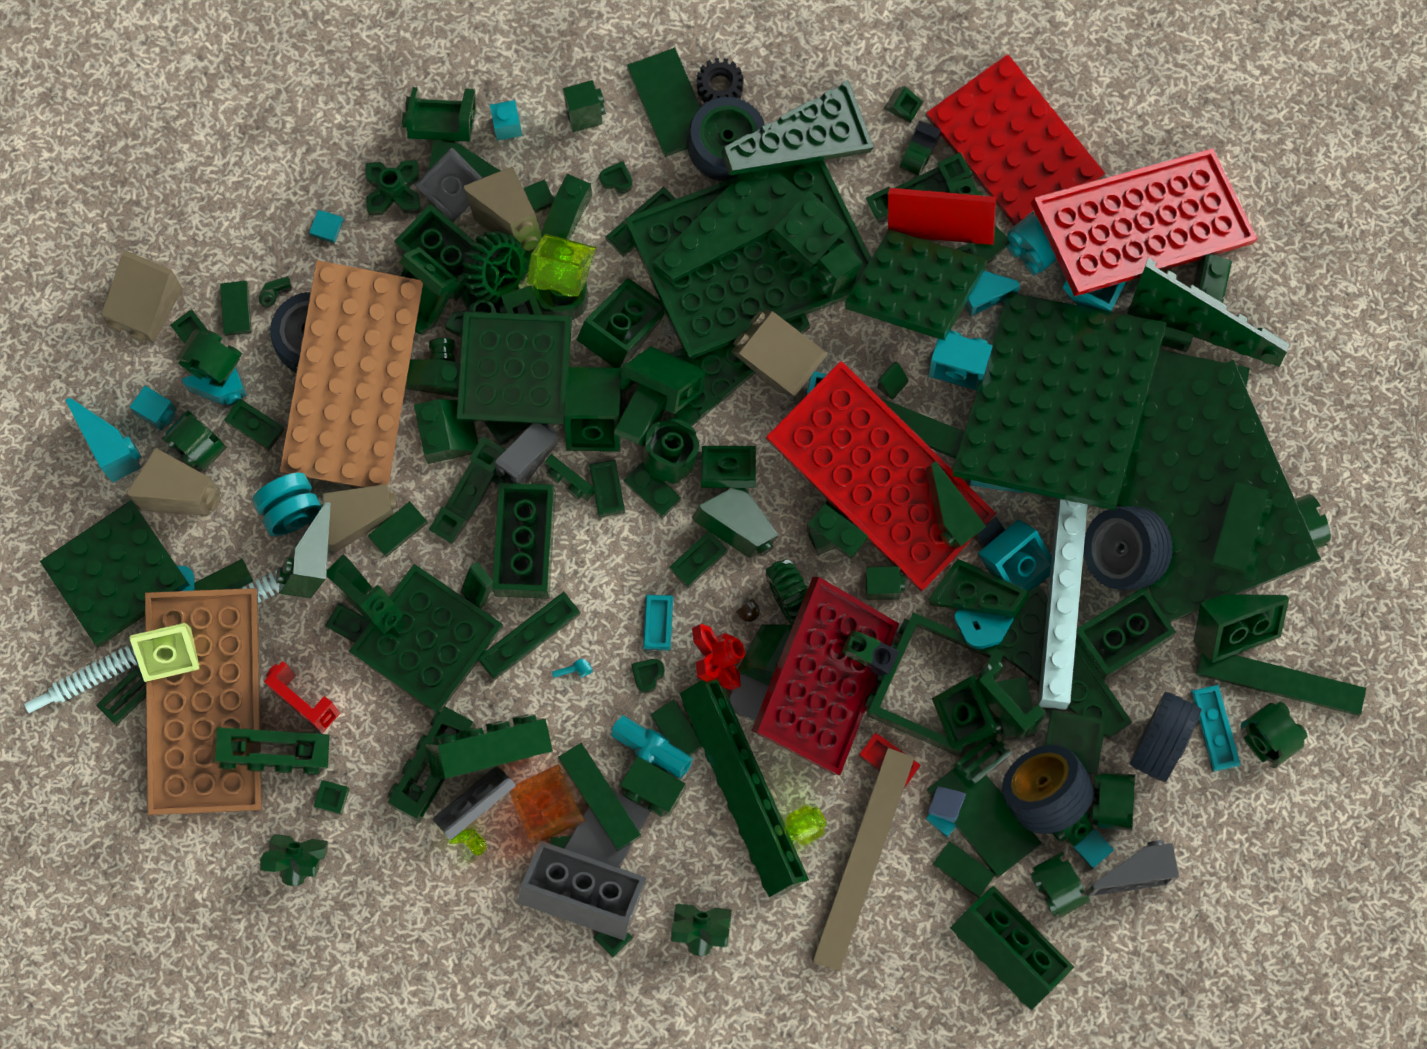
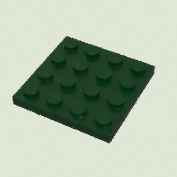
(916, 284)
(514, 368)
(110, 570)
(432, 642)

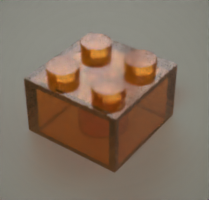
(546, 804)

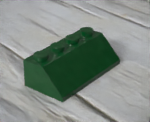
(1012, 948)

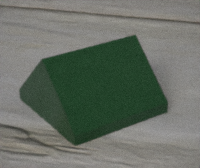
(964, 713)

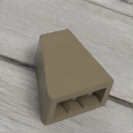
(357, 513)

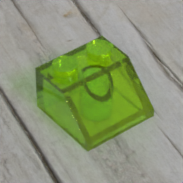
(560, 265)

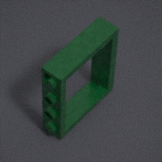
(900, 723)

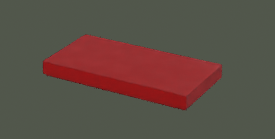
(942, 215)

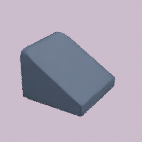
(946, 804)

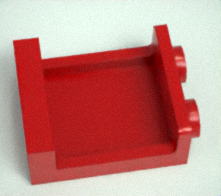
(319, 717)

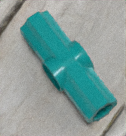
(651, 746)

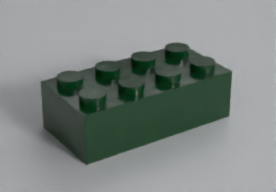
(524, 540)
(488, 748)

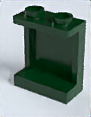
(440, 118)
(436, 287)
(666, 375)
(369, 601)
(1004, 706)

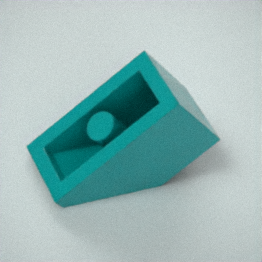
(990, 291)
(229, 394)

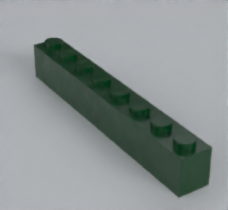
(744, 787)

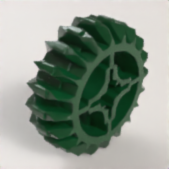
(494, 266)
(787, 588)

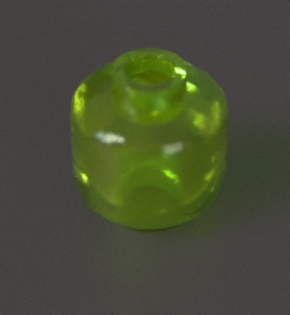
(806, 824)

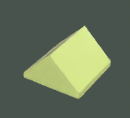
(165, 651)

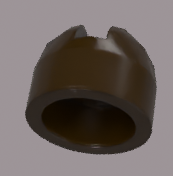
(749, 611)

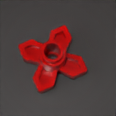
(718, 657)

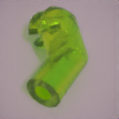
(472, 840)

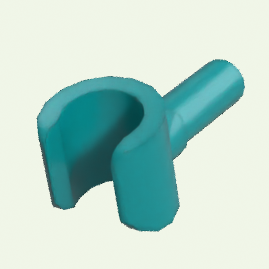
(581, 666)

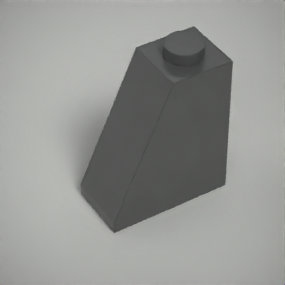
(526, 453)

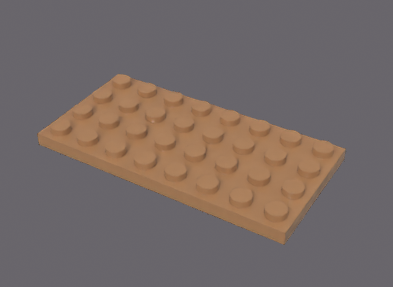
(351, 375)
(194, 703)

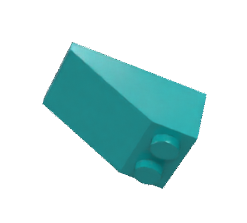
(113, 452)

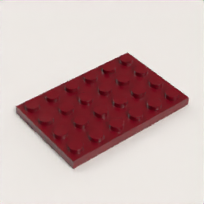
(816, 689)

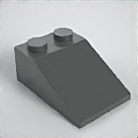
(1148, 868)

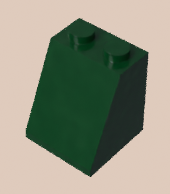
(593, 409)

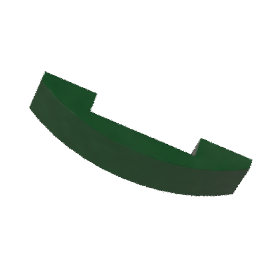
(935, 180)
(468, 492)

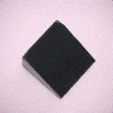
(989, 533)

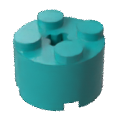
(1031, 244)

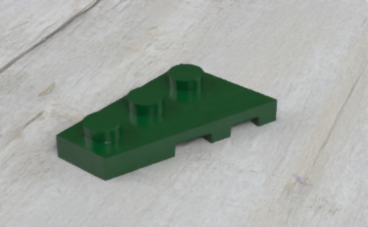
(978, 591)

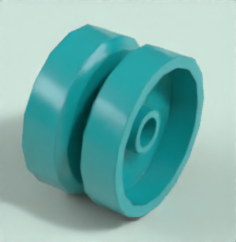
(286, 504)

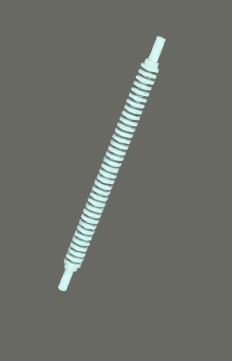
(57, 692)

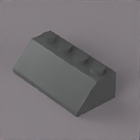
(581, 890)

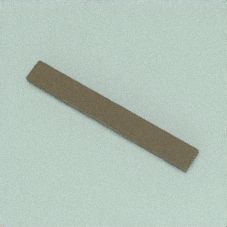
(863, 859)

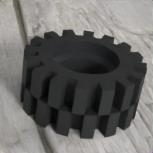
(719, 69)

